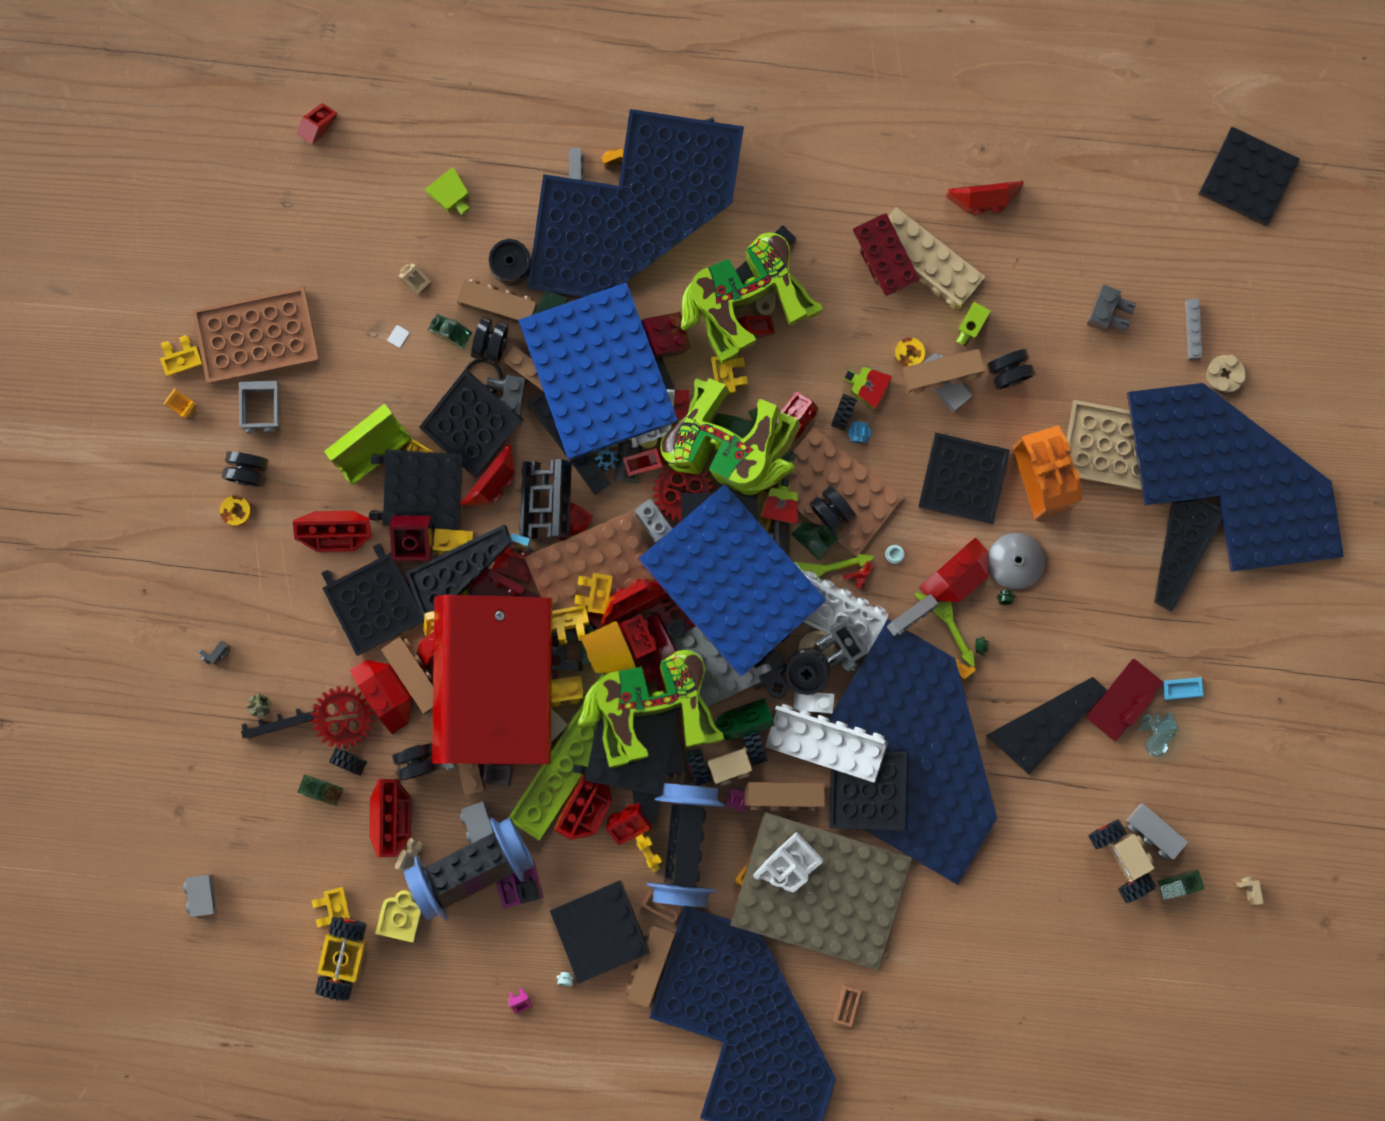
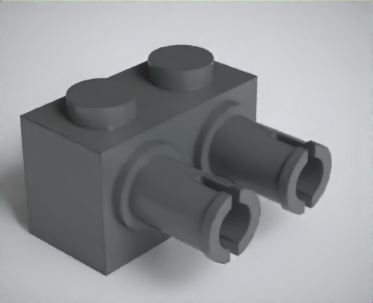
(1104, 306)
(512, 389)
(848, 639)

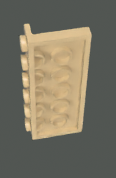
(936, 263)

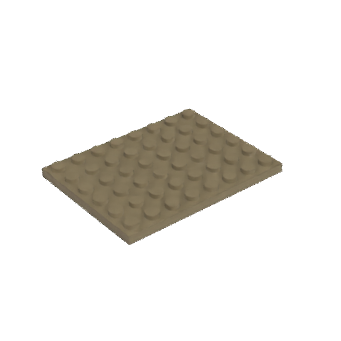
(841, 907)

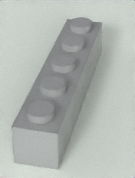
(575, 164)
(1193, 329)
(912, 615)

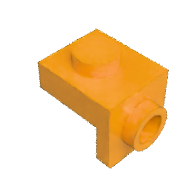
(612, 157)
(180, 404)

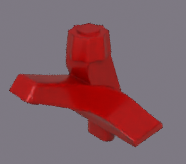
(861, 575)

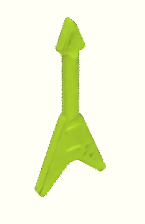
(820, 570)
(945, 613)

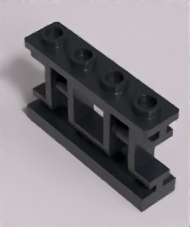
(558, 499)

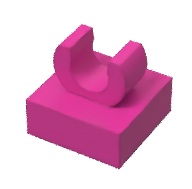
(735, 800)
(520, 1002)

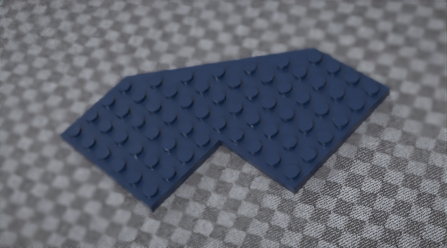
(669, 186)
(1269, 497)
(920, 707)
(732, 991)

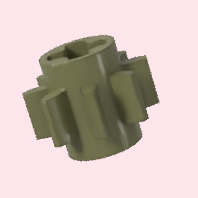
(259, 705)

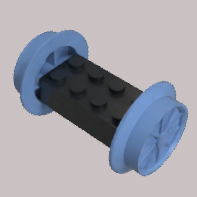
(684, 846)
(468, 869)

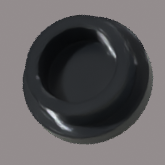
(676, 628)

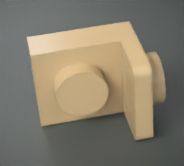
(414, 278)
(1254, 892)

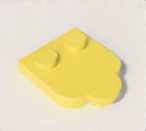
(399, 917)

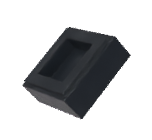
(528, 891)

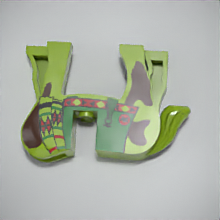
(719, 291)
(740, 463)
(625, 695)

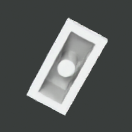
(814, 702)

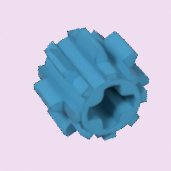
(859, 432)
(607, 465)

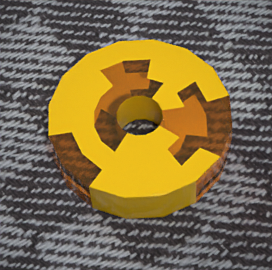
(909, 344)
(229, 504)

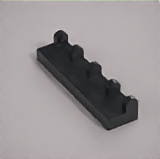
(277, 725)

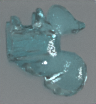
(1163, 730)

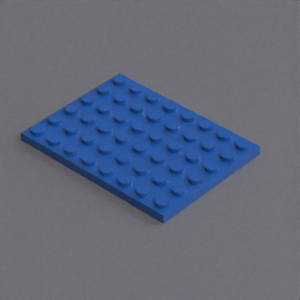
(597, 371)
(732, 580)

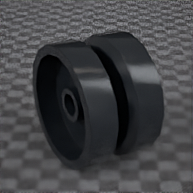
(504, 252)
(489, 340)
(1011, 369)
(245, 469)
(833, 510)
(818, 674)
(415, 761)

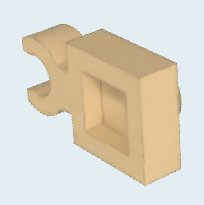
(406, 858)

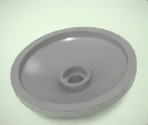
(1003, 565)

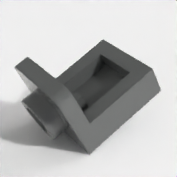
(219, 653)
(497, 774)

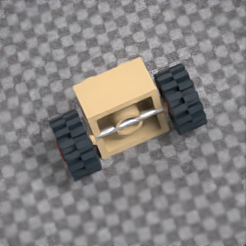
(728, 765)
(1130, 856)

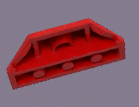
(984, 197)
(493, 481)
(332, 530)
(959, 575)
(633, 600)
(384, 693)
(584, 810)
(389, 817)

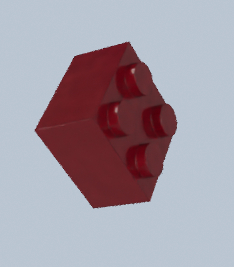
(666, 335)
(411, 538)

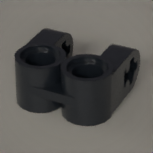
(559, 651)

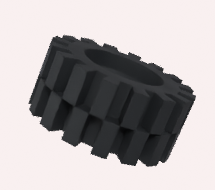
(844, 412)
(348, 761)

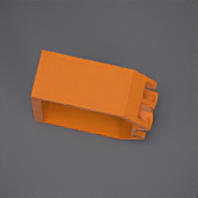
(1047, 472)

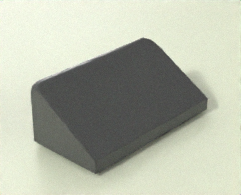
(621, 475)
(781, 534)

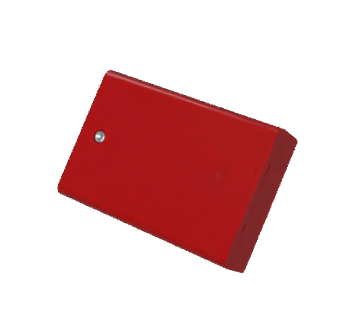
(492, 680)

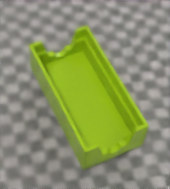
(372, 435)

